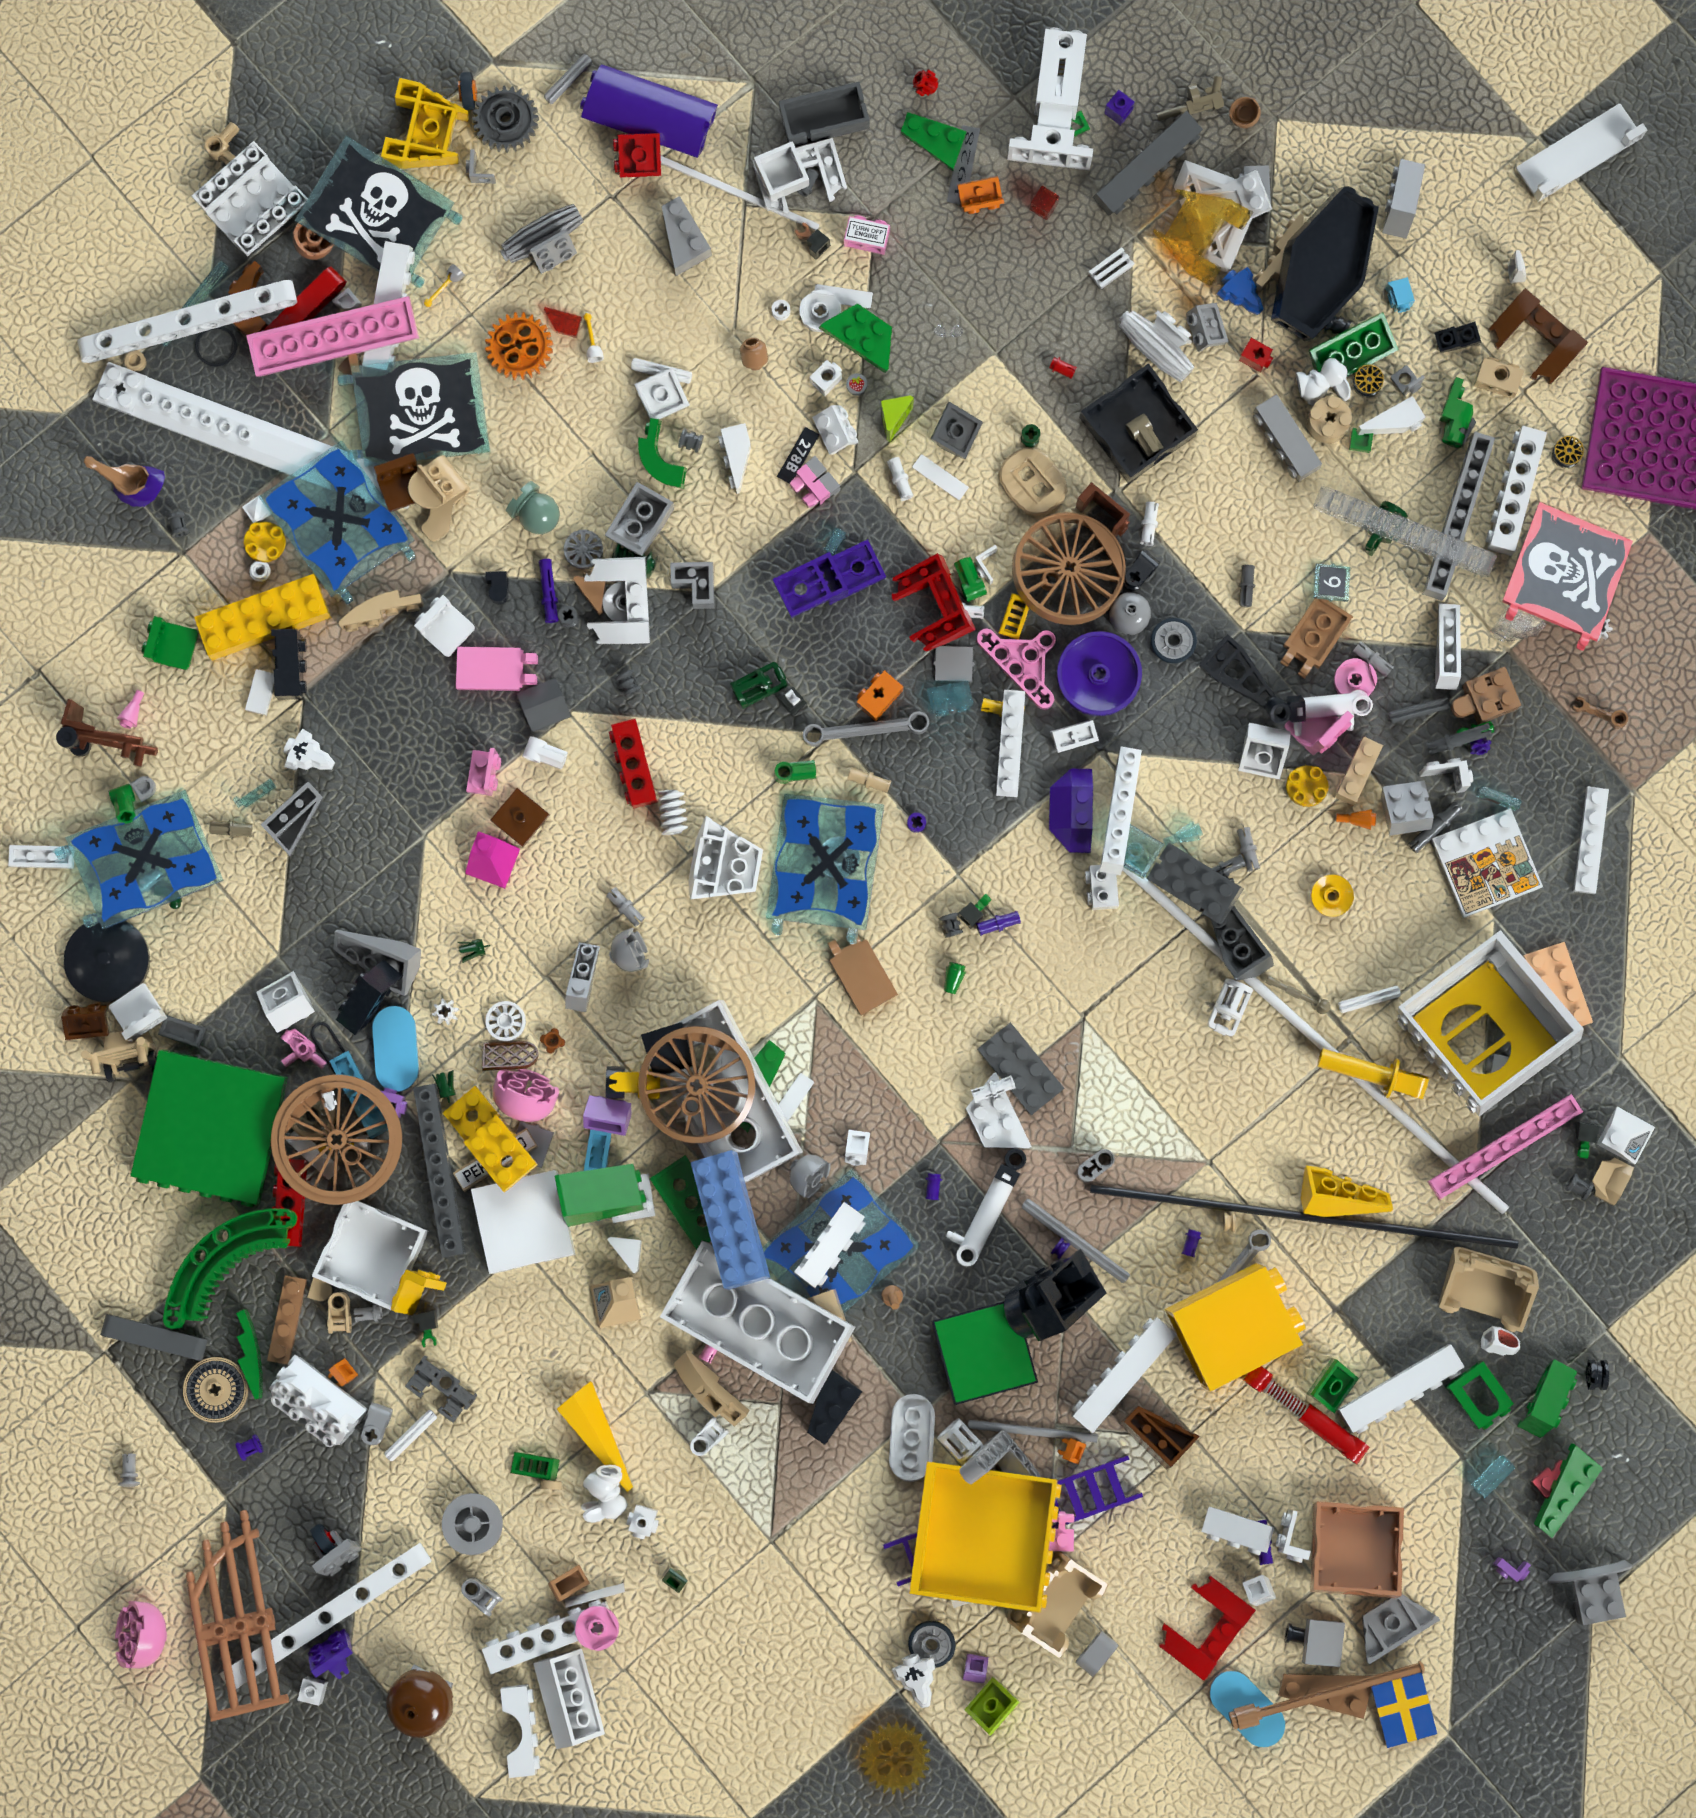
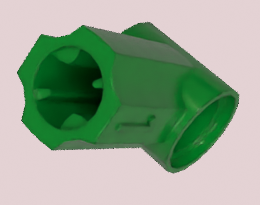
(971, 583)
(798, 771)
(122, 800)

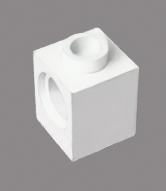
(822, 385)
(1259, 1590)
(312, 1690)

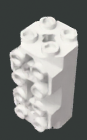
(310, 1395)

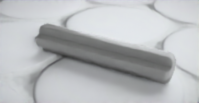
(567, 79)

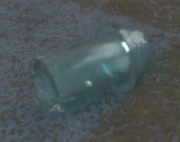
(834, 541)

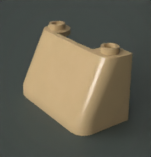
(1489, 1287)
(1066, 1594)

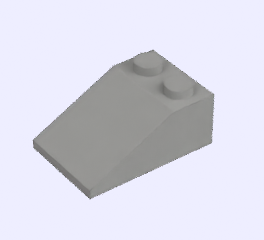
(640, 519)

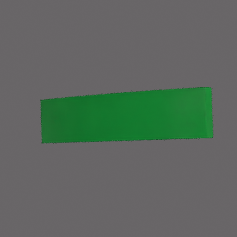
(251, 1363)

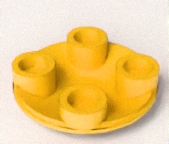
(264, 541)
(1307, 786)

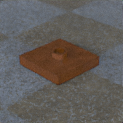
(520, 817)

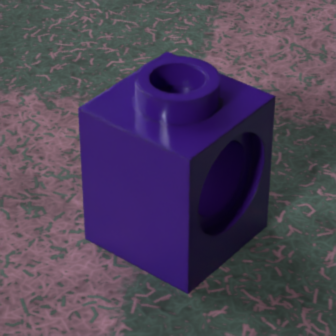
(1119, 107)

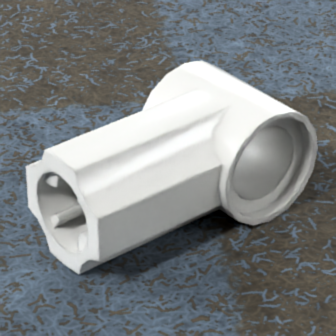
(539, 751)

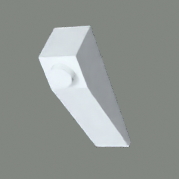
(1448, 647)

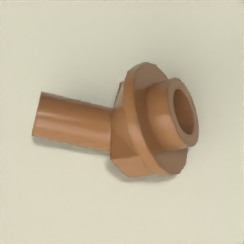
(892, 1296)

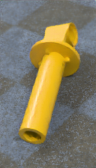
(1390, 1077)

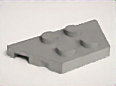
(1393, 1624)

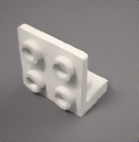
(137, 1012)

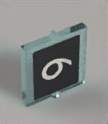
(1331, 582)

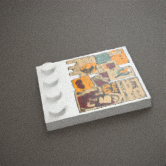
(1486, 863)

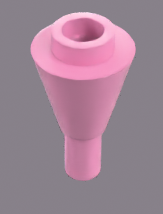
(129, 716)

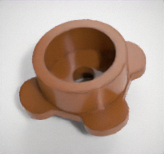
(546, 1039)

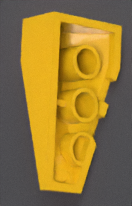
(1333, 1196)

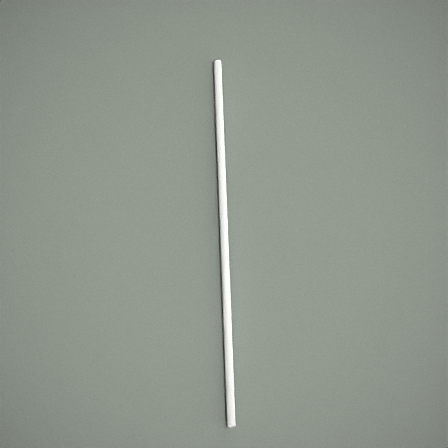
(1316, 1039)

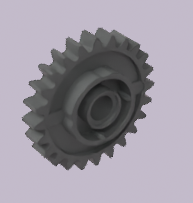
(508, 133)

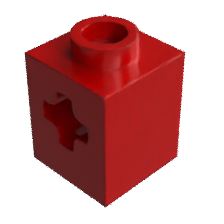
(1251, 349)

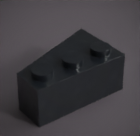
(289, 664)
(366, 997)
(832, 1406)

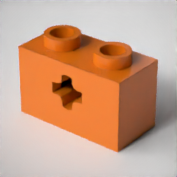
(890, 691)

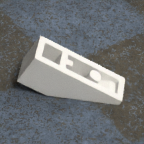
(1397, 419)

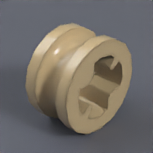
(1229, 1222)

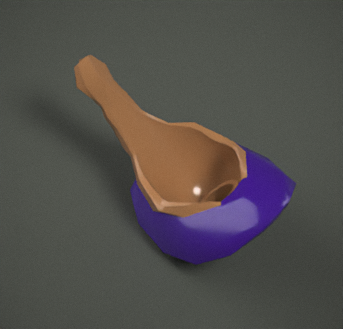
(132, 483)

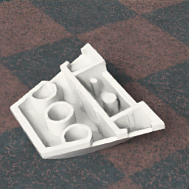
(722, 863)

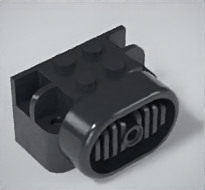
(1053, 1297)

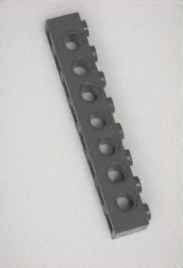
(439, 1170)

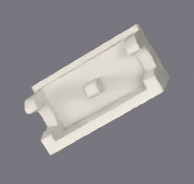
(1074, 735)

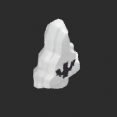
(306, 753)
(916, 1677)

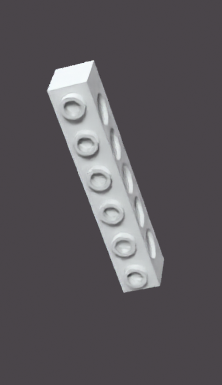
(1534, 441)
(1120, 811)
(497, 1661)

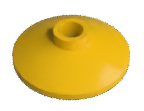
(1340, 888)

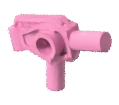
(302, 1049)

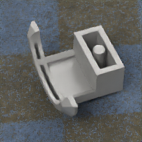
(1596, 1592)

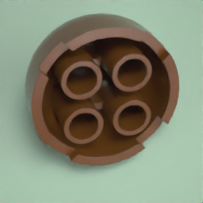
(426, 1696)

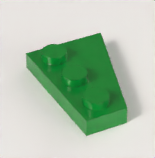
(935, 137)

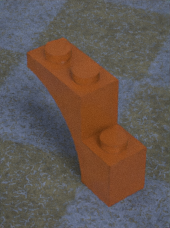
(247, 281)

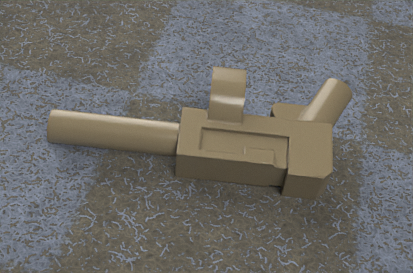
(1197, 104)

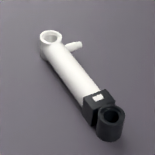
(989, 1209)

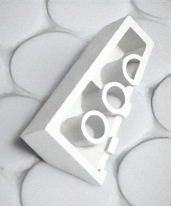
(829, 1245)

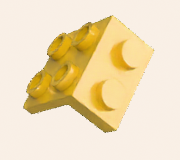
(411, 1290)

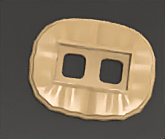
(1044, 472)

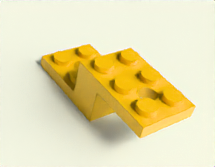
(490, 1139)

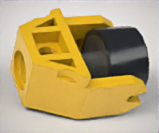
(621, 1082)

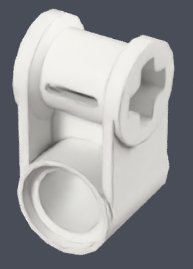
(709, 1436)

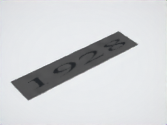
(964, 163)

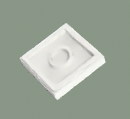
(662, 394)

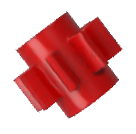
(925, 82)

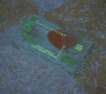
(1498, 798)

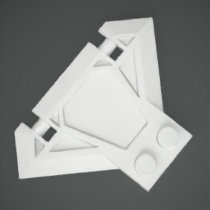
(1246, 190)

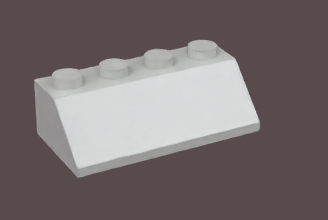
(569, 1699)

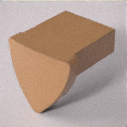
(351, 360)

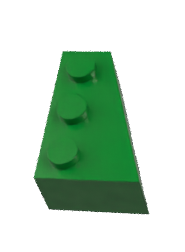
(1549, 1399)

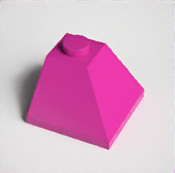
(491, 860)

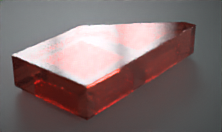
(564, 322)

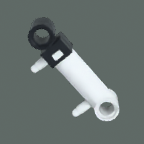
(1300, 708)

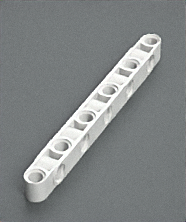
(202, 318)
(338, 1609)

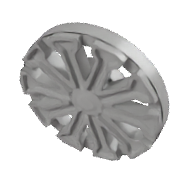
(583, 549)

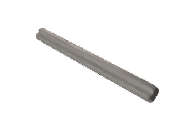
(1075, 1240)

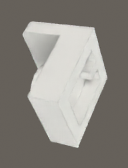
(857, 1147)

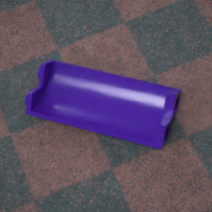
(648, 107)

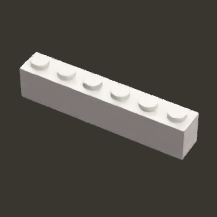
(391, 285)
(1124, 1374)
(1401, 1388)

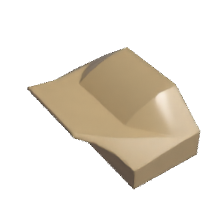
(1611, 1180)

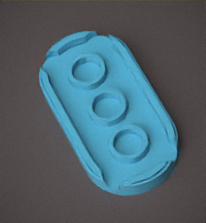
(395, 1048)
(1235, 1690)

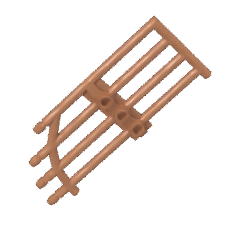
(236, 1627)

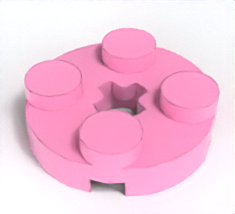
(1359, 669)
(584, 1624)

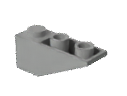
(582, 977)

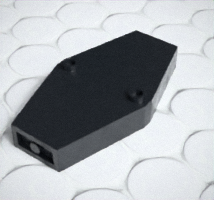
(1324, 263)

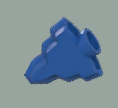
(1241, 290)

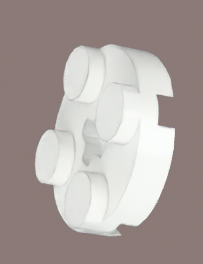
(813, 301)

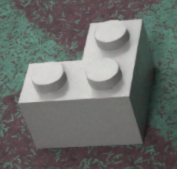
(698, 577)

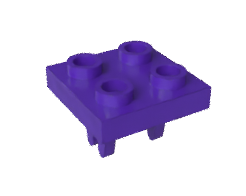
(331, 1655)

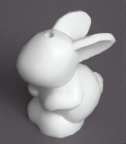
(1316, 384)
(604, 1486)

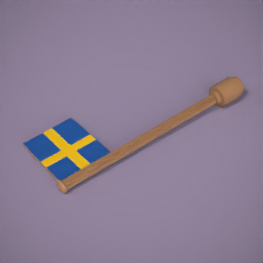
(1398, 1698)

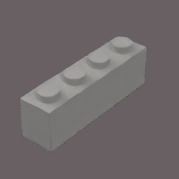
(1287, 438)

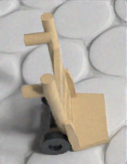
(118, 1050)

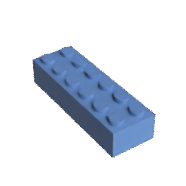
(730, 1220)

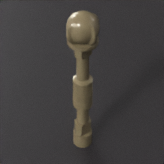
(1322, 1006)

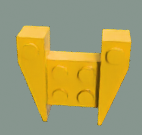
(428, 131)

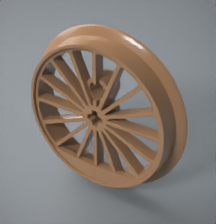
(299, 1103)

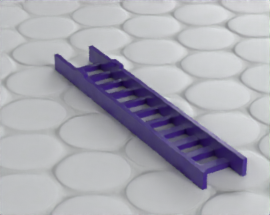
(1074, 1498)

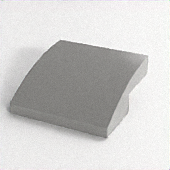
(1323, 1642)

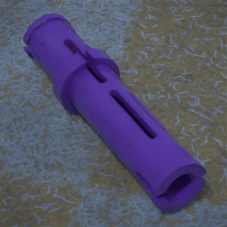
(548, 591)

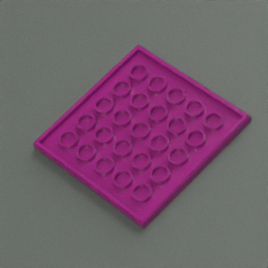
(1643, 439)

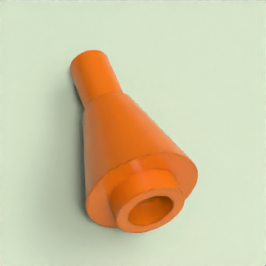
(1362, 818)

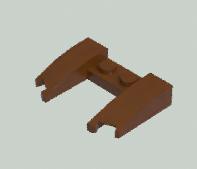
(1528, 309)

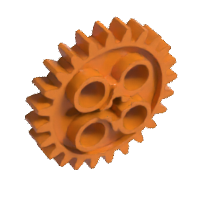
(512, 328)

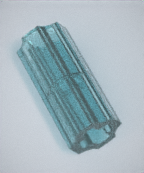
(1493, 1476)

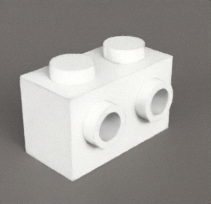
(1103, 889)

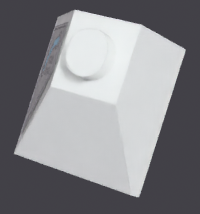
(1625, 1135)

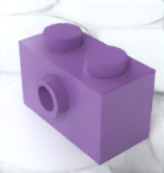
(607, 1115)

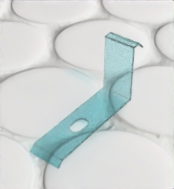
(253, 796)

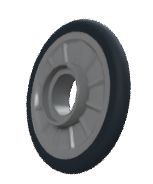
(1183, 631)
(938, 1632)

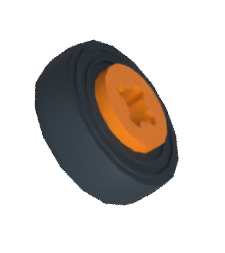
(467, 90)

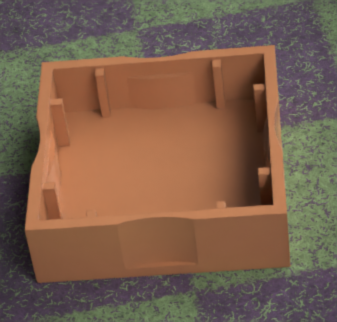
(1357, 1550)

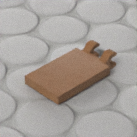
(1315, 635)
(862, 975)

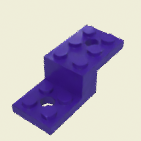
(829, 578)

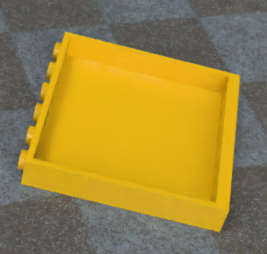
(985, 1538)

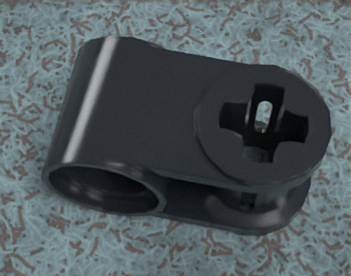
(1142, 569)

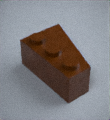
(1158, 1436)

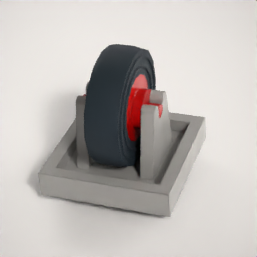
(332, 1550)

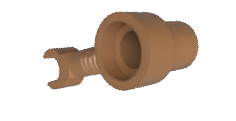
(1619, 714)

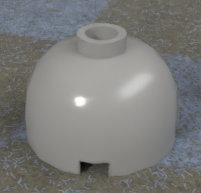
(1126, 621)
(628, 951)
(807, 1174)

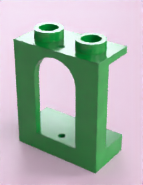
(1466, 1403)

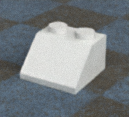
(1264, 751)
(285, 1002)

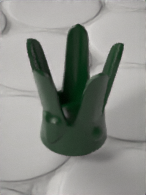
(475, 946)
(445, 1088)

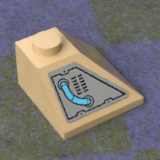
(615, 1302)

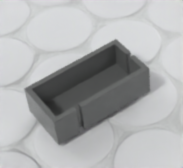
(824, 114)
(1195, 883)

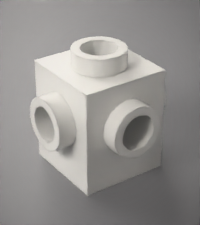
(648, 1515)

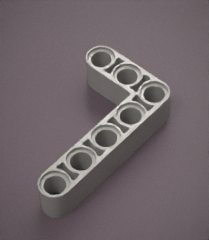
(1000, 1451)

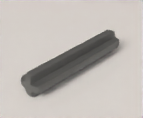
(1419, 710)

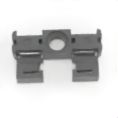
(459, 1396)

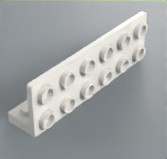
(1580, 152)

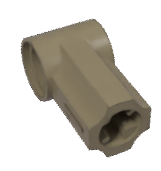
(1142, 431)

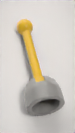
(454, 274)

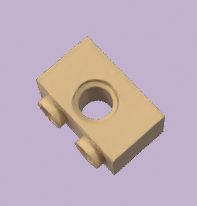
(1487, 381)

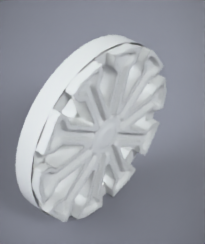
(505, 1021)

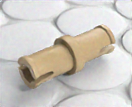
(869, 780)

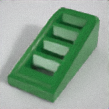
(552, 1467)

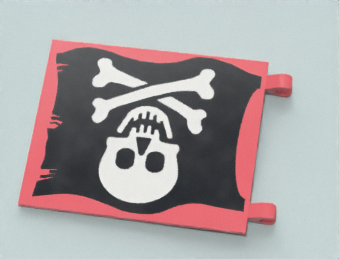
(1567, 573)

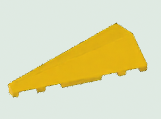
(588, 1419)

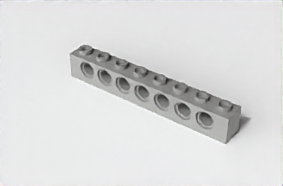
(1460, 510)

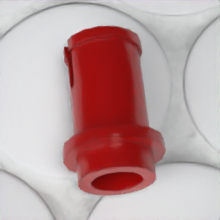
(1062, 367)

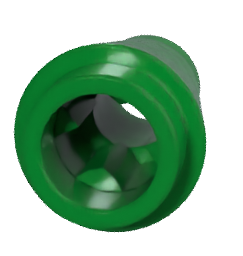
(953, 977)

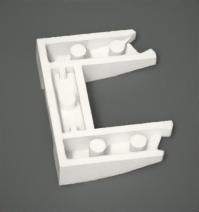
(816, 154)
(633, 572)

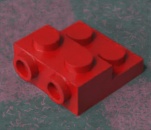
(637, 155)

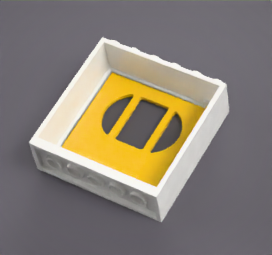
(1530, 1042)

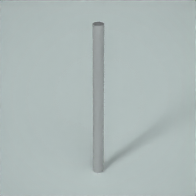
(1034, 1431)

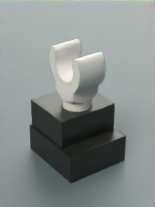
(792, 701)

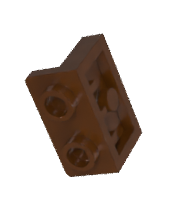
(85, 1021)

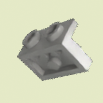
(1206, 326)

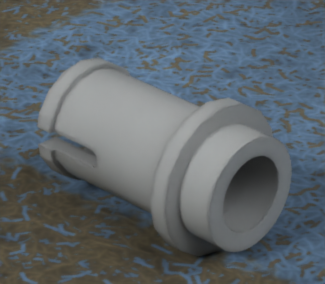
(369, 1313)

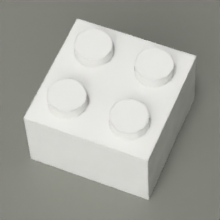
(781, 171)

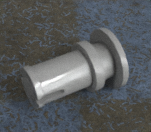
(128, 1471)

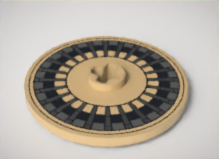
(230, 1398)

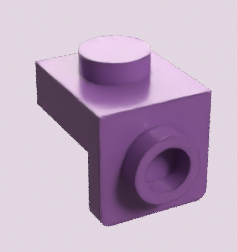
(401, 1104)
(1507, 1570)

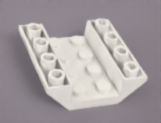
(249, 199)

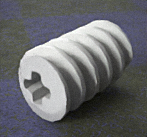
(672, 811)

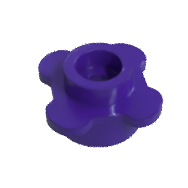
(1480, 746)

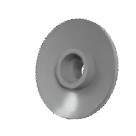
(612, 604)

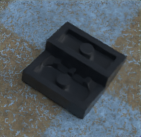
(667, 1050)

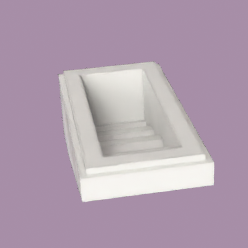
(1516, 268)

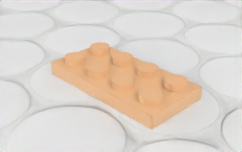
(1558, 973)

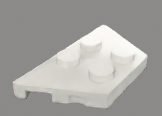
(997, 1122)

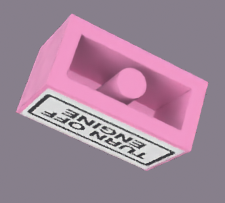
(867, 234)

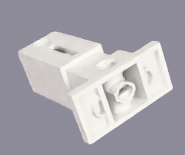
(1056, 105)

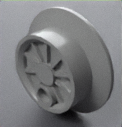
(472, 1524)

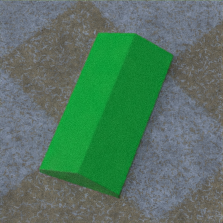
(1357, 346)

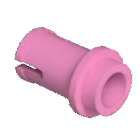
(708, 1353)

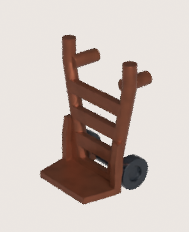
(79, 736)

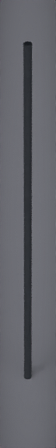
(1295, 1215)

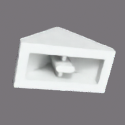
(628, 1250)

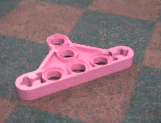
(1016, 655)

